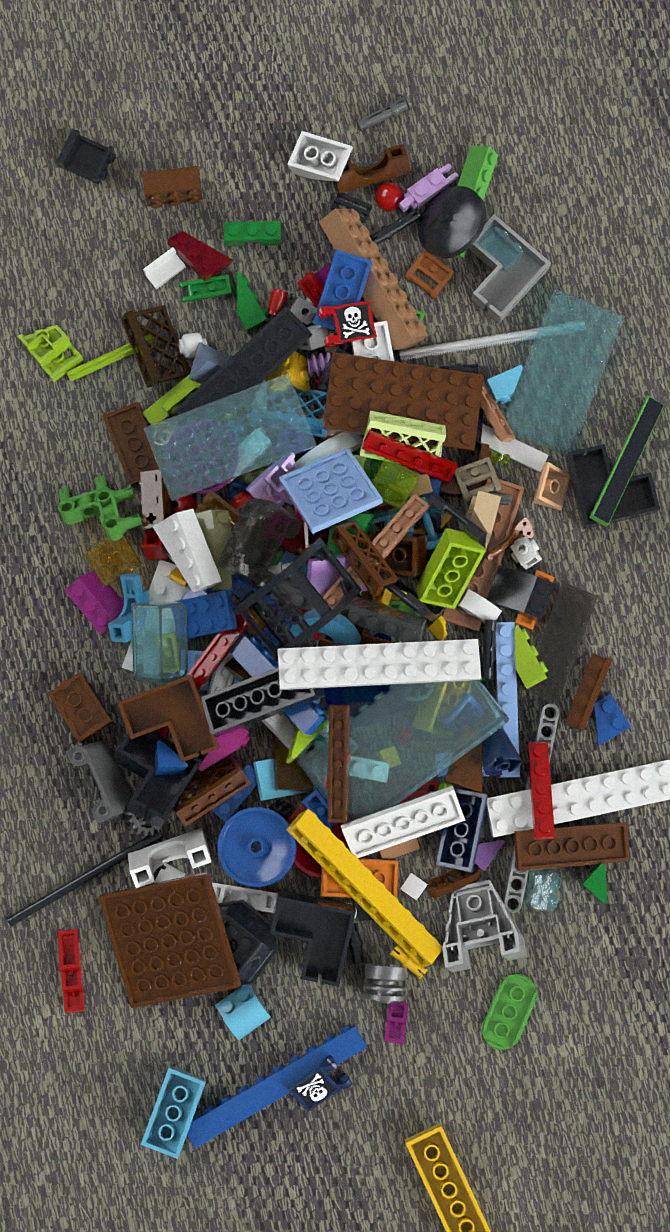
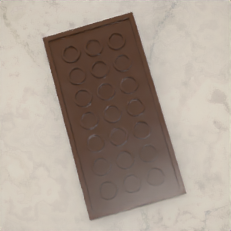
(405, 391)

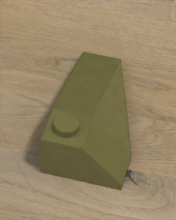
(216, 531)

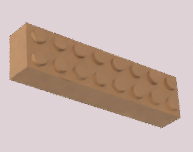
(381, 289)

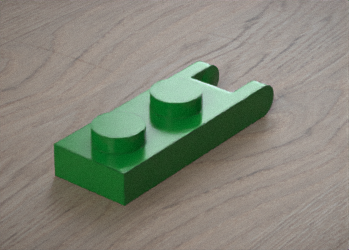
(207, 289)

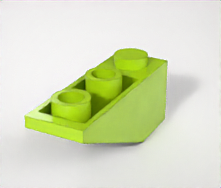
(527, 665)

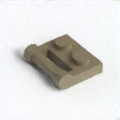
(475, 473)

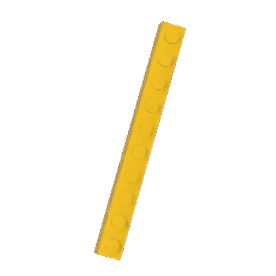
(365, 888)

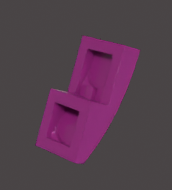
(396, 1022)

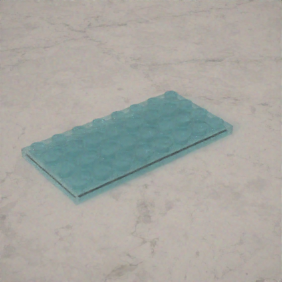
(562, 372)
(230, 437)

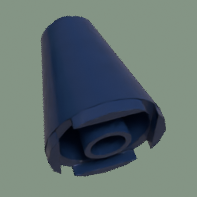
(499, 754)

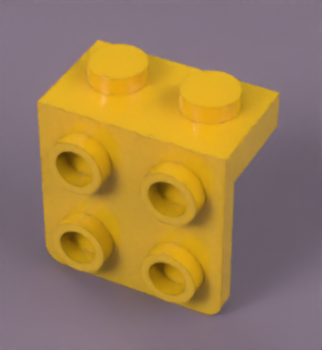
(297, 368)

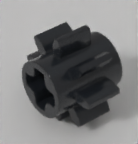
(282, 808)

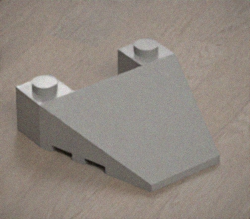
(476, 921)

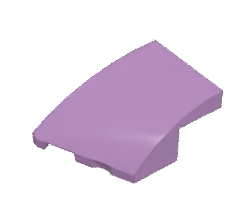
(268, 485)

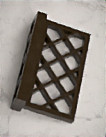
(142, 352)

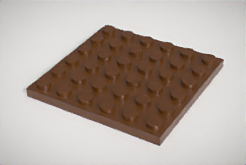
(170, 940)

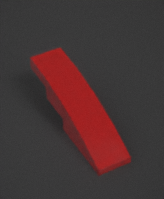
(71, 971)

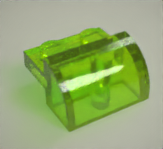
(395, 483)

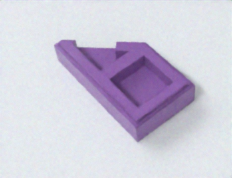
(487, 852)

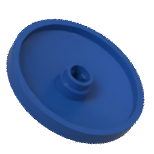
(256, 847)

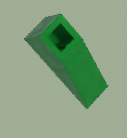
(249, 311)

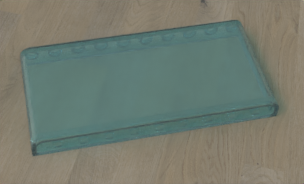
(407, 740)

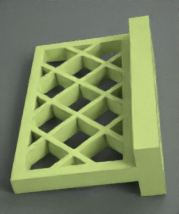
(410, 427)

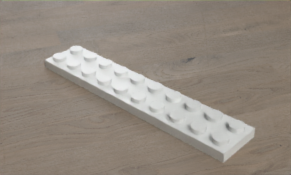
(378, 664)
(583, 797)

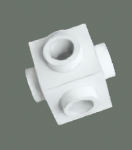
(525, 552)

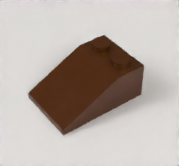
(408, 555)

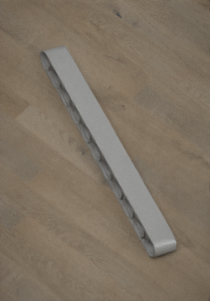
(513, 874)

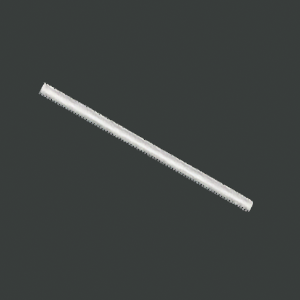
(465, 344)

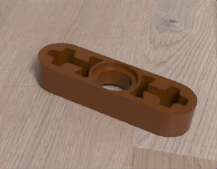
(449, 887)

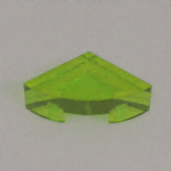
(503, 459)

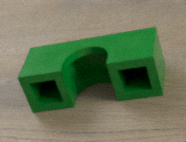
(263, 232)

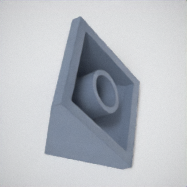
(206, 363)

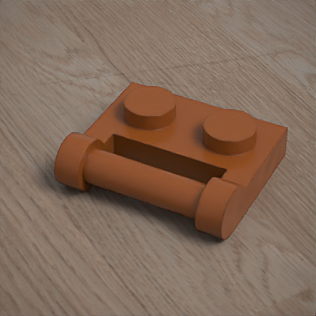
(433, 270)

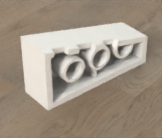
(188, 549)

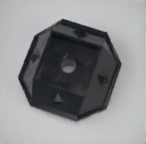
(253, 936)

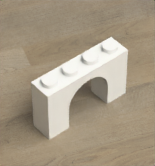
(146, 860)

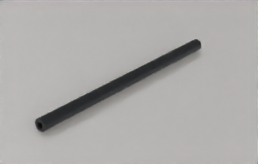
(83, 878)

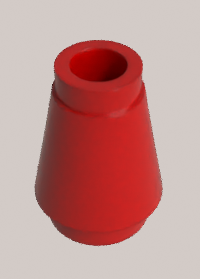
(277, 301)

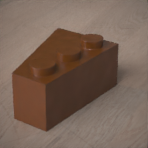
(467, 770)

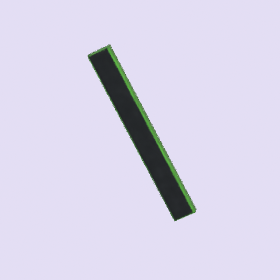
(626, 461)

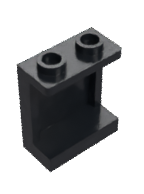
(86, 157)

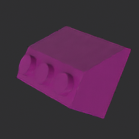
(95, 601)

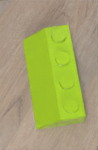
(449, 569)

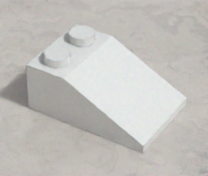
(319, 157)

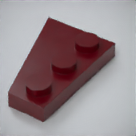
(198, 255)

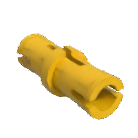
(407, 961)

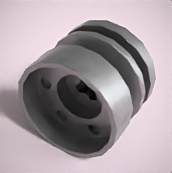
(384, 983)

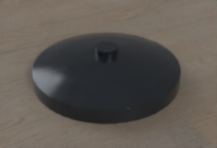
(452, 222)

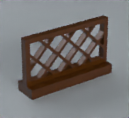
(216, 793)

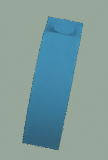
(121, 627)
(339, 628)

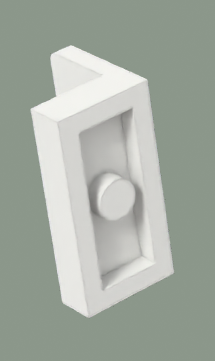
(164, 268)

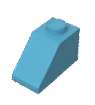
(504, 384)

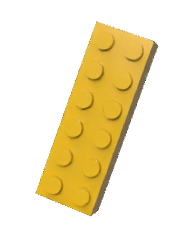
(446, 1181)

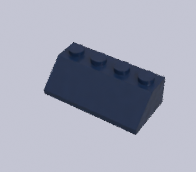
(461, 840)

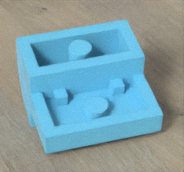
(242, 1011)

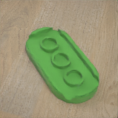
(509, 1011)

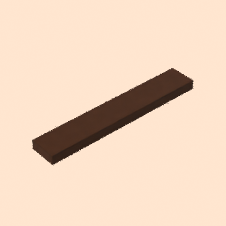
(338, 763)

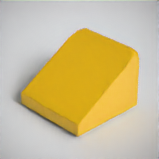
(177, 577)

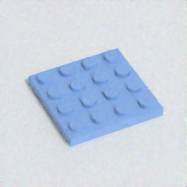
(330, 490)

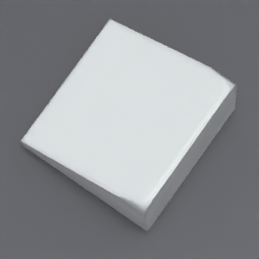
(413, 886)

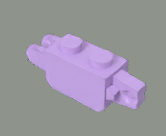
(427, 188)

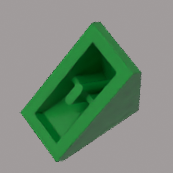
(596, 883)

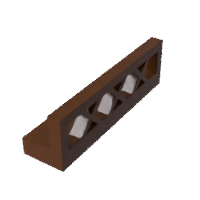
(359, 560)
(588, 692)

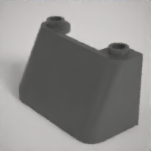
(108, 777)

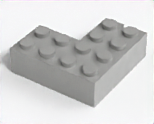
(503, 290)

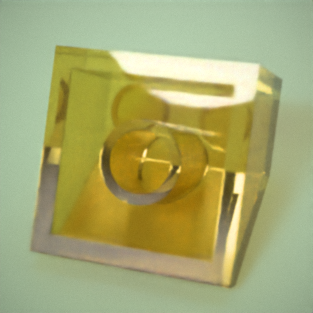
(112, 559)

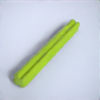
(103, 360)

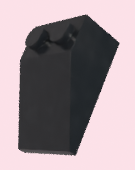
(520, 592)

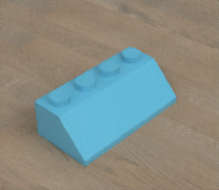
(173, 1112)

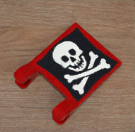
(351, 322)

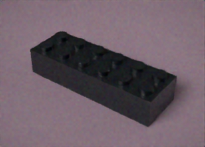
(252, 702)

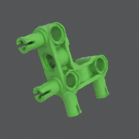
(101, 503)

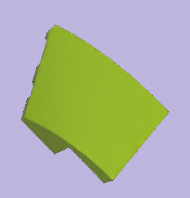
(46, 346)

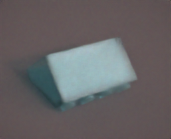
(159, 641)

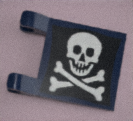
(318, 1085)

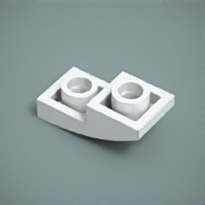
(478, 606)

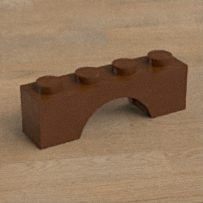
(391, 164)

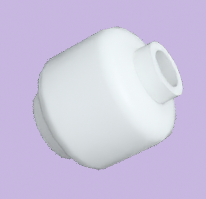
(189, 343)

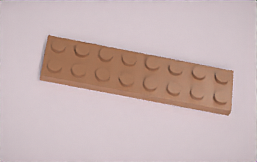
(484, 577)

